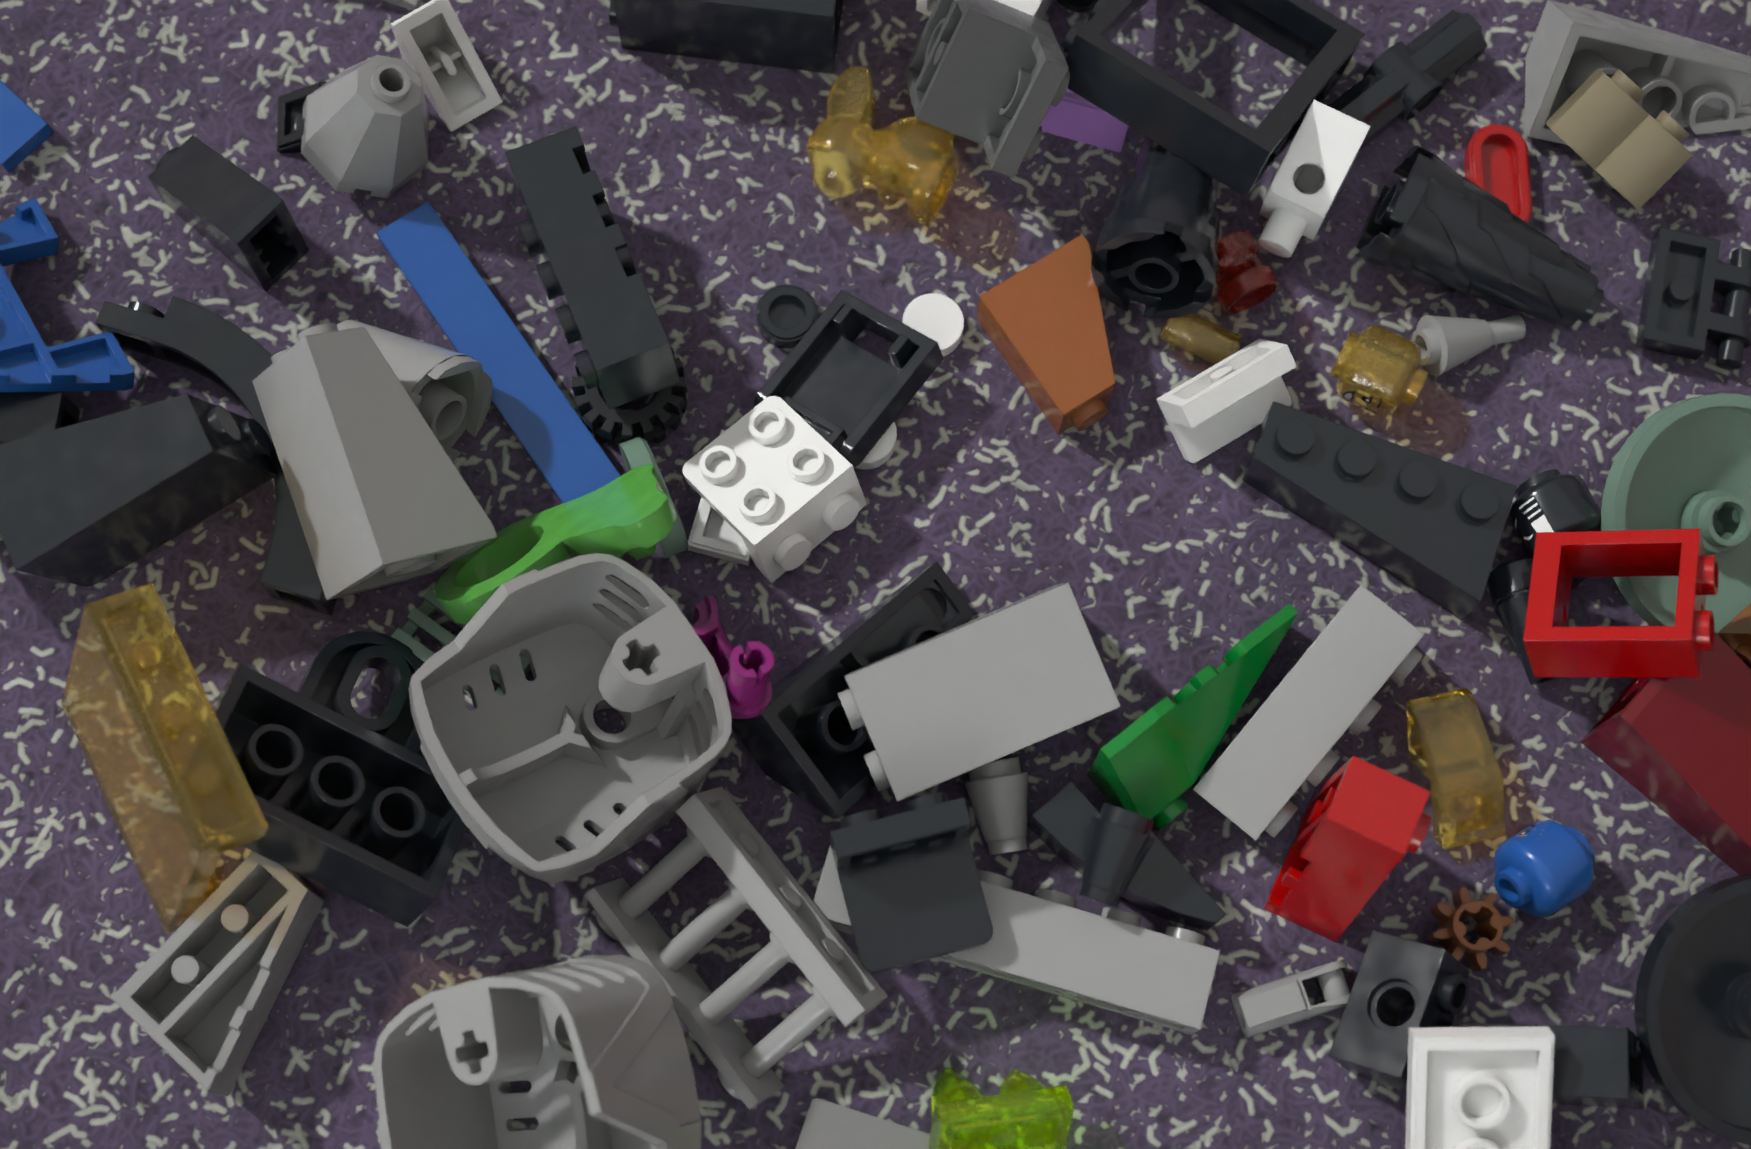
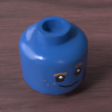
(1545, 867)

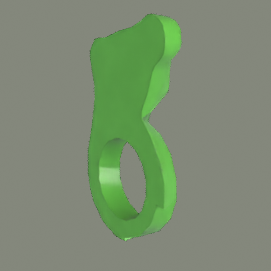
(613, 520)

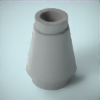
(1000, 804)

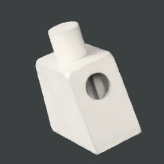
(1313, 165)

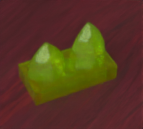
(1016, 1118)

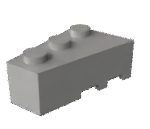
(223, 971)

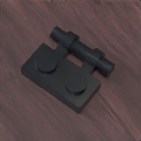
(1680, 293)

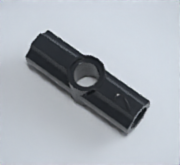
(1412, 73)

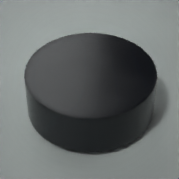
(785, 315)

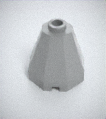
(368, 127)

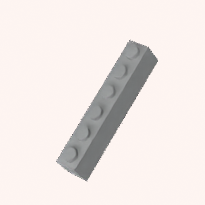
(1076, 952)

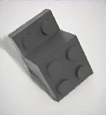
(987, 77)

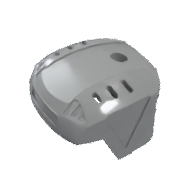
(534, 759)
(584, 1032)

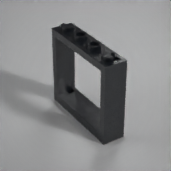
(1189, 122)

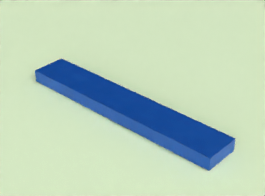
(482, 329)

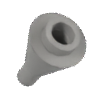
(1454, 340)

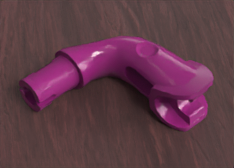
(743, 673)

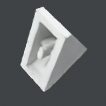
(446, 62)

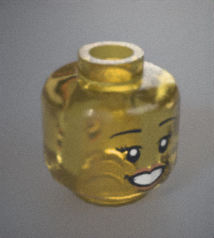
(1379, 370)

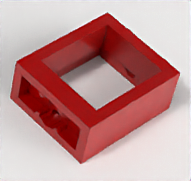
(1619, 650)

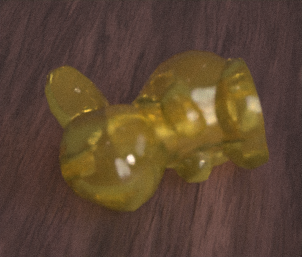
(900, 159)

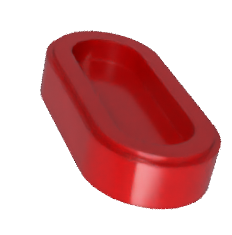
(1500, 165)

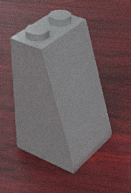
(364, 465)
(978, 692)

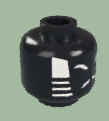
(1553, 505)

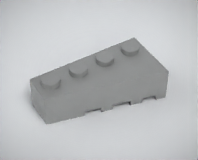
(1309, 712)

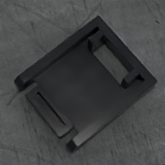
(846, 389)

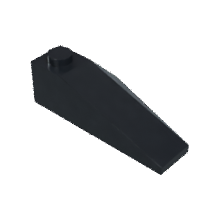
(804, 731)

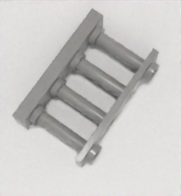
(796, 936)

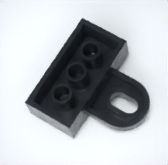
(342, 789)

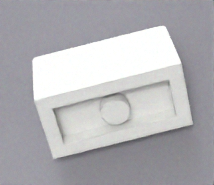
(1227, 398)

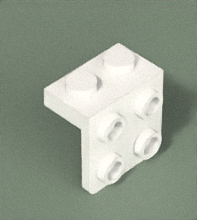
(776, 485)

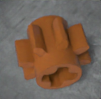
(1488, 928)

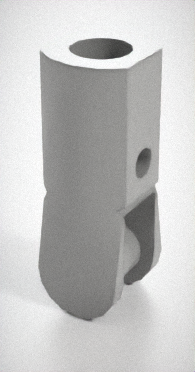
(1286, 1000)

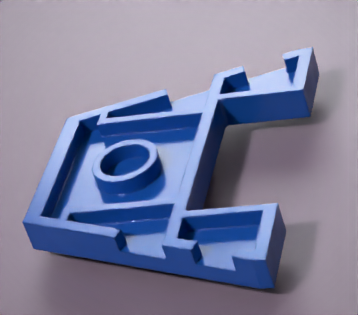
(25, 360)

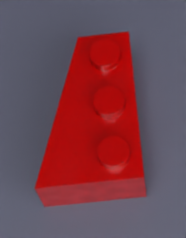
(1348, 846)

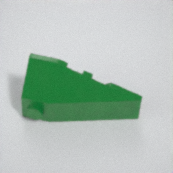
(1170, 744)

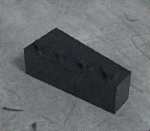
(590, 271)
(1393, 504)

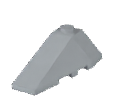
(1684, 77)

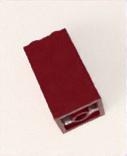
(1689, 750)

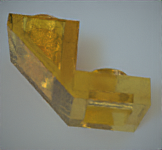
(1458, 759)

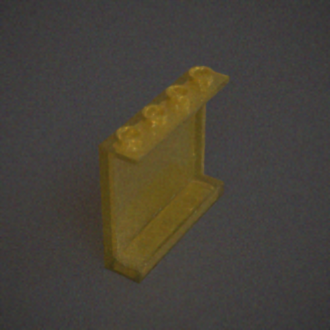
(157, 751)

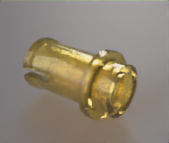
(1200, 337)

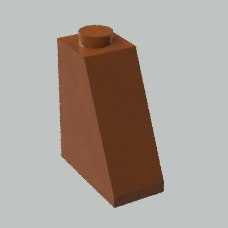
(1054, 335)

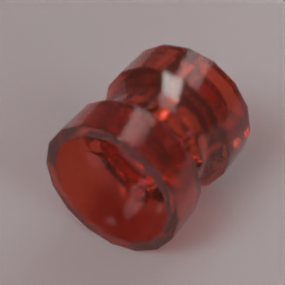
(1242, 277)

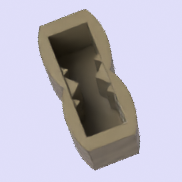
(1620, 137)

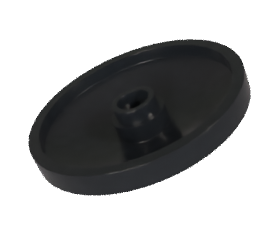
(1698, 1008)

